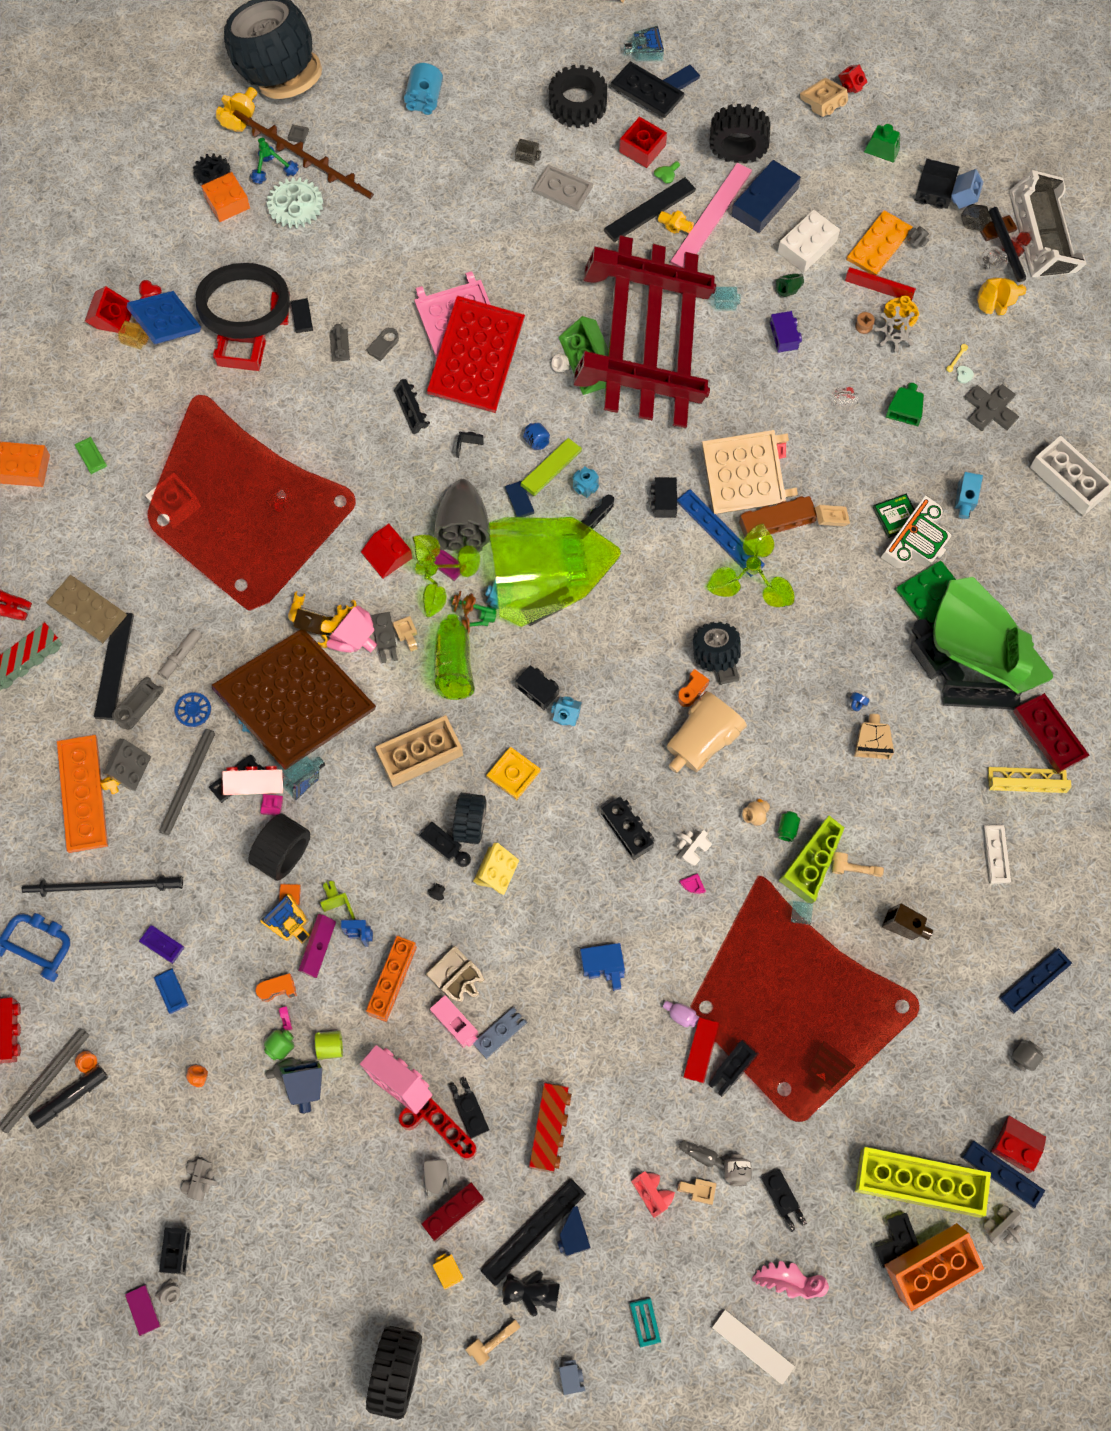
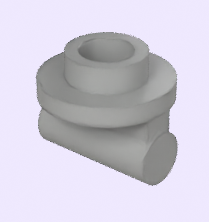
(169, 1293)

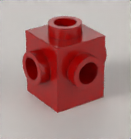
(853, 78)

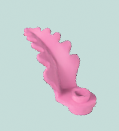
(791, 1280)

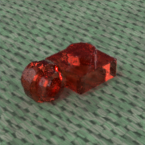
(1022, 239)

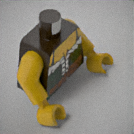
(312, 620)

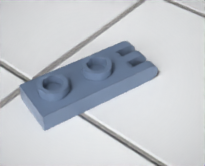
(499, 1033)

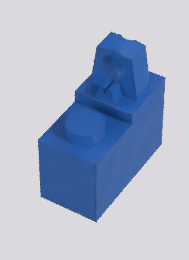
(604, 960)

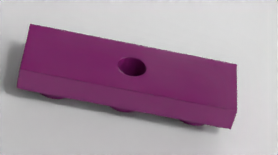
(317, 946)

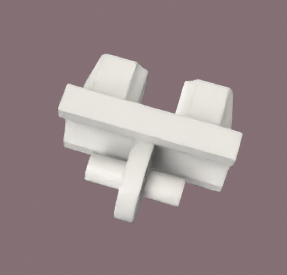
(698, 840)

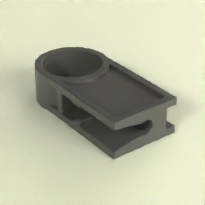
(380, 346)

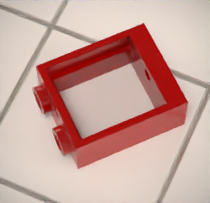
(240, 363)

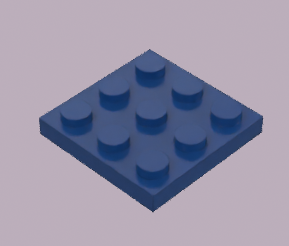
(163, 317)

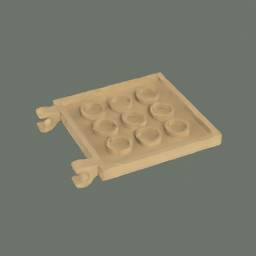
(745, 471)

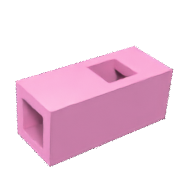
(454, 1022)

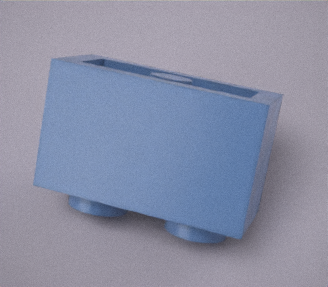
(967, 188)

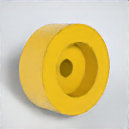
(108, 783)

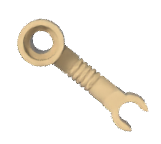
(840, 864)
(481, 1351)

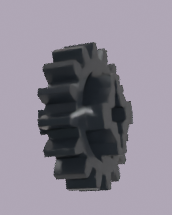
(210, 168)

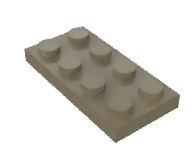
(86, 609)

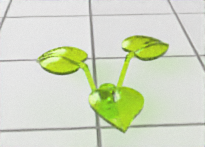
(761, 544)
(426, 550)

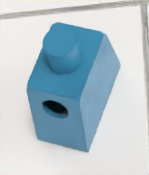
(968, 493)

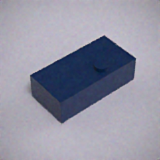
(766, 196)

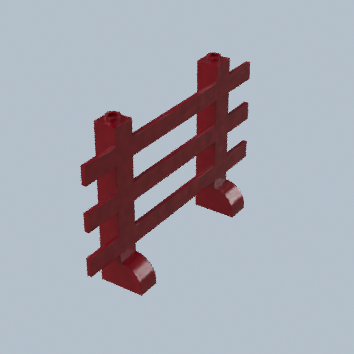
(647, 376)

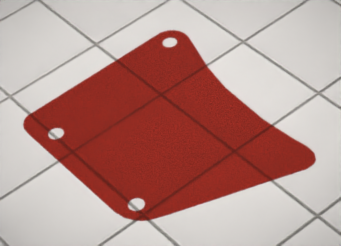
(227, 509)
(797, 1004)

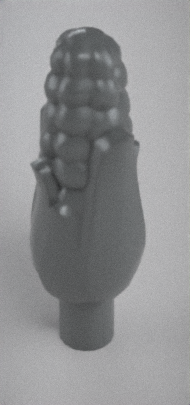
(702, 1154)

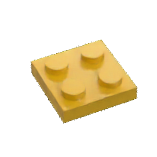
(513, 773)

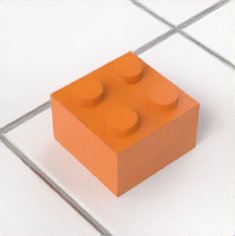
(225, 197)

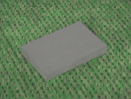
(563, 187)

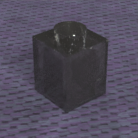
(527, 152)
(975, 217)

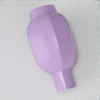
(682, 1014)

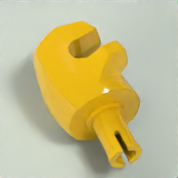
(998, 295)

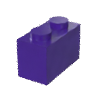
(785, 331)

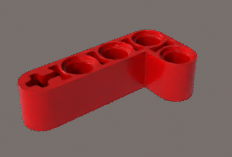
(442, 1129)

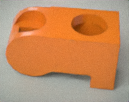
(694, 689)
(277, 986)

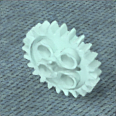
(295, 202)

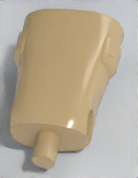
(704, 733)

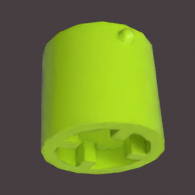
(328, 1045)

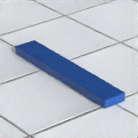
(714, 527)

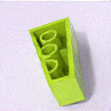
(809, 867)

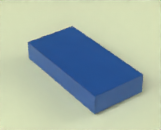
(171, 991)

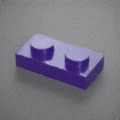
(161, 944)

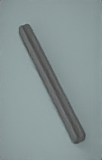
(187, 782)
(43, 1081)

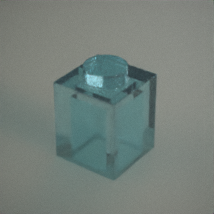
(726, 299)

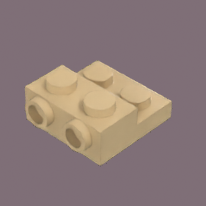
(825, 97)

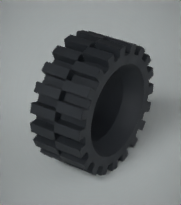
(577, 112)
(744, 121)

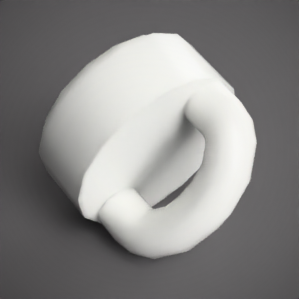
(560, 363)

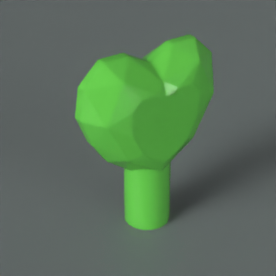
(667, 173)

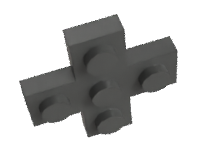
(992, 407)

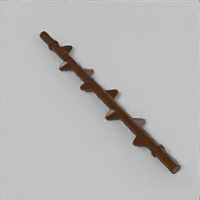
(308, 160)

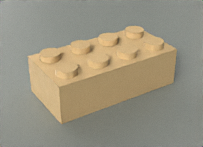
(419, 751)

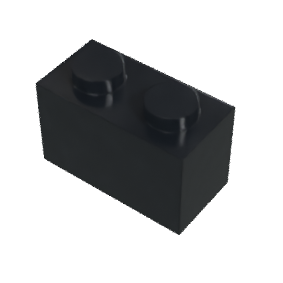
(665, 497)
(537, 687)

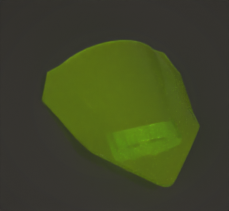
(546, 564)

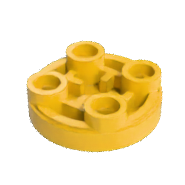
(906, 307)

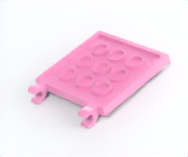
(437, 308)

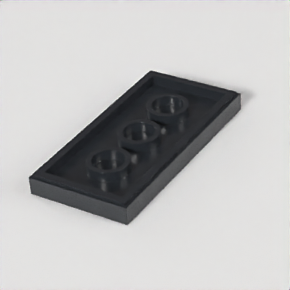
(647, 89)

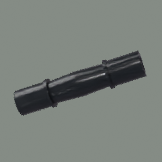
(68, 1097)

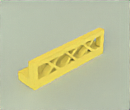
(1027, 784)

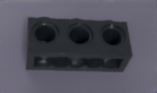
(626, 837)

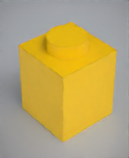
(447, 1271)

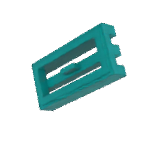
(649, 1341)

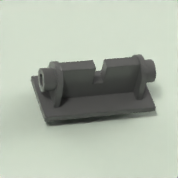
(339, 343)

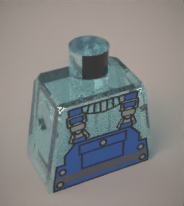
(646, 45)
(302, 776)

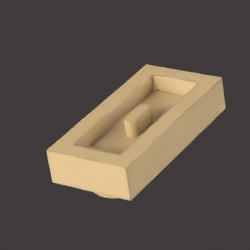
(832, 515)

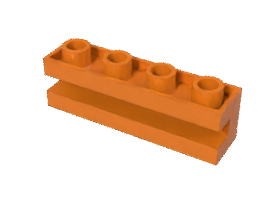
(391, 979)

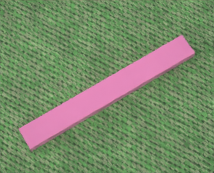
(713, 213)

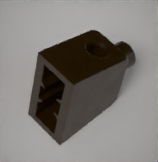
(906, 923)

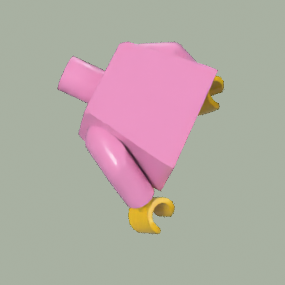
(352, 632)

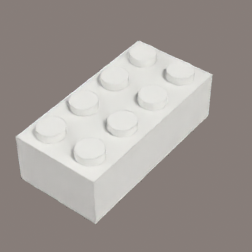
(1071, 475)

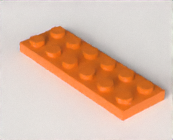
(82, 794)

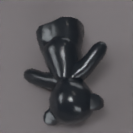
(531, 1293)

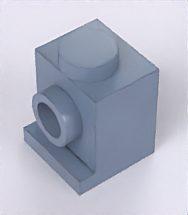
(571, 1378)

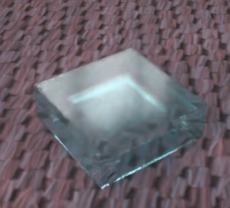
(802, 912)

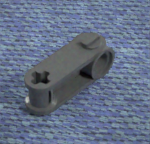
(137, 703)

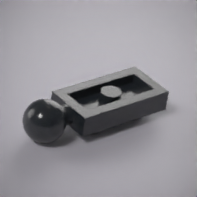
(444, 844)

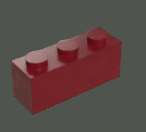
(453, 1212)

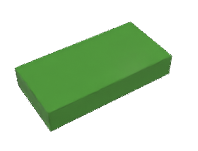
(90, 455)

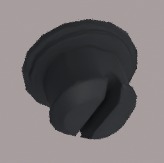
(436, 892)

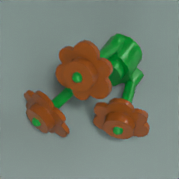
(486, 614)

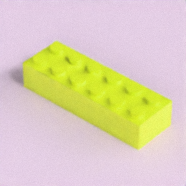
(923, 1182)

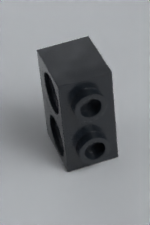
(174, 1251)

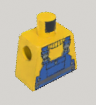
(287, 920)

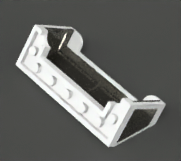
(1041, 215)

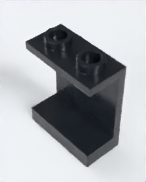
(936, 183)

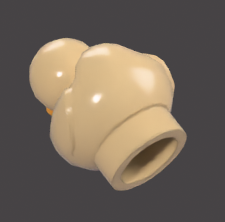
(756, 812)

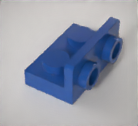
(355, 928)

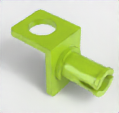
(334, 899)

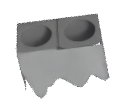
(435, 1173)

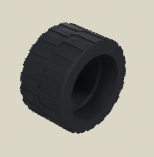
(279, 847)

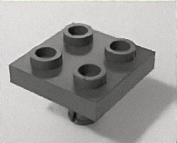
(127, 764)

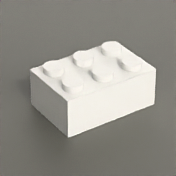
(808, 241)

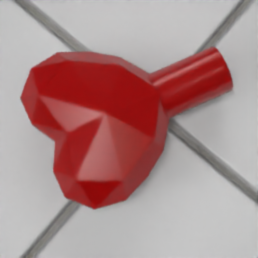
(147, 289)

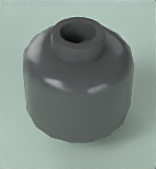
(1027, 1056)

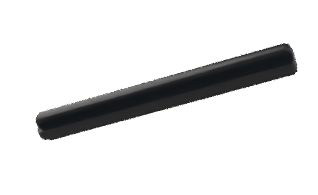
(1007, 244)

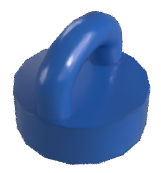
(858, 698)

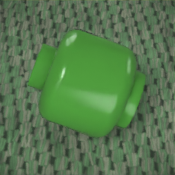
(279, 1044)

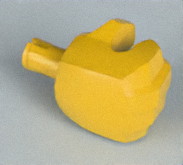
(239, 102)

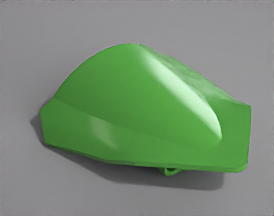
(985, 638)

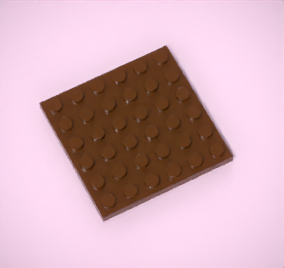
(293, 698)

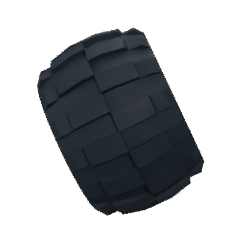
(268, 41)

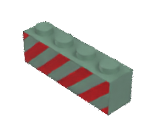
(27, 653)

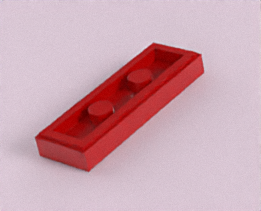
(701, 1050)

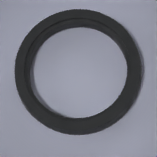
(245, 329)

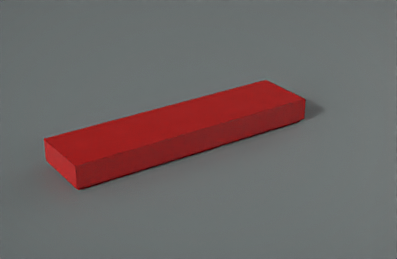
(879, 284)

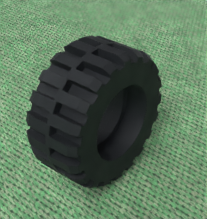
(393, 1372)

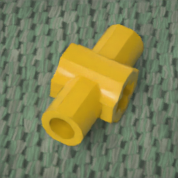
(675, 222)

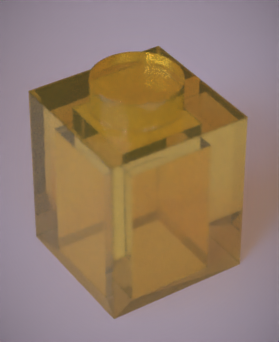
(132, 335)

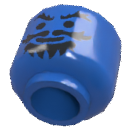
(536, 436)

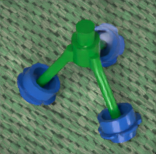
(265, 154)

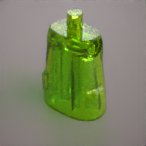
(452, 660)

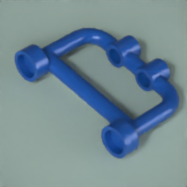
(53, 929)

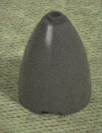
(462, 515)

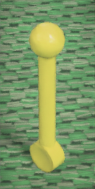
(964, 347)

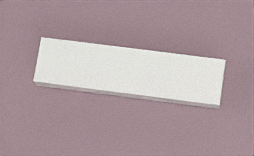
(753, 1347)

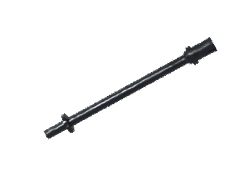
(161, 883)

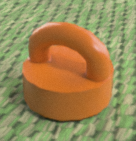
(86, 1061)
(197, 1075)

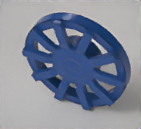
(193, 709)

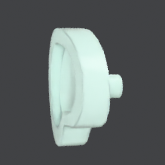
(964, 374)

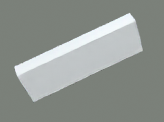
(997, 854)

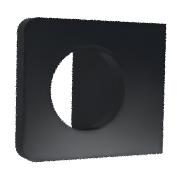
(468, 437)

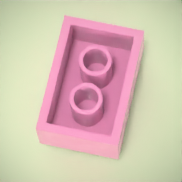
(396, 1078)

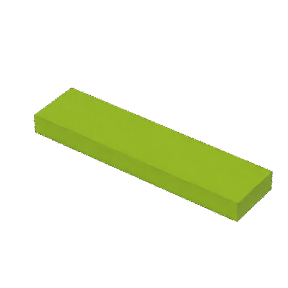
(551, 467)

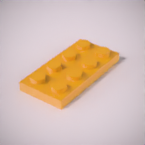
(879, 243)

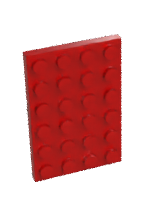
(476, 354)

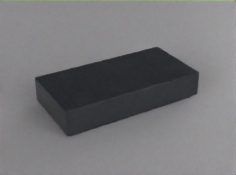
(301, 315)

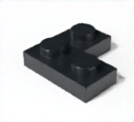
(903, 1240)

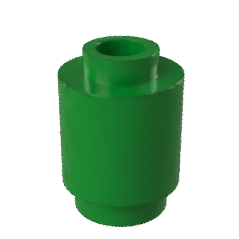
(788, 826)

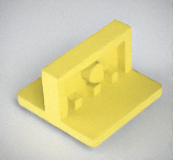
(496, 869)

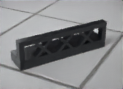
(980, 695)

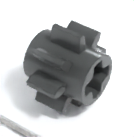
(918, 236)

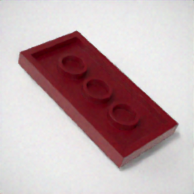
(1051, 733)

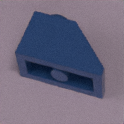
(573, 1235)

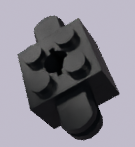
(933, 665)

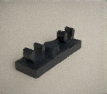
(410, 406)

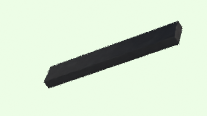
(649, 209)
(113, 669)
(533, 1232)

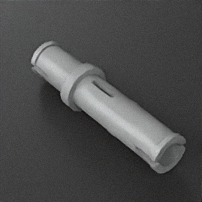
(176, 658)

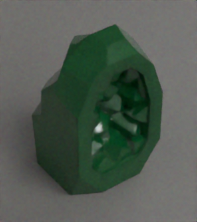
(789, 284)

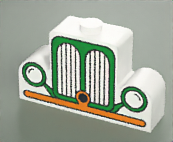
(919, 537)

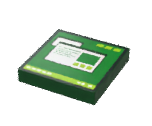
(894, 513)

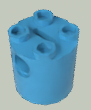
(423, 88)

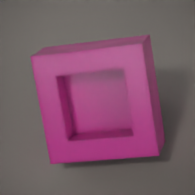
(271, 804)

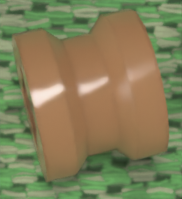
(861, 325)

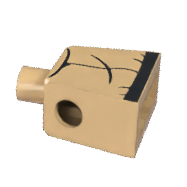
(874, 739)

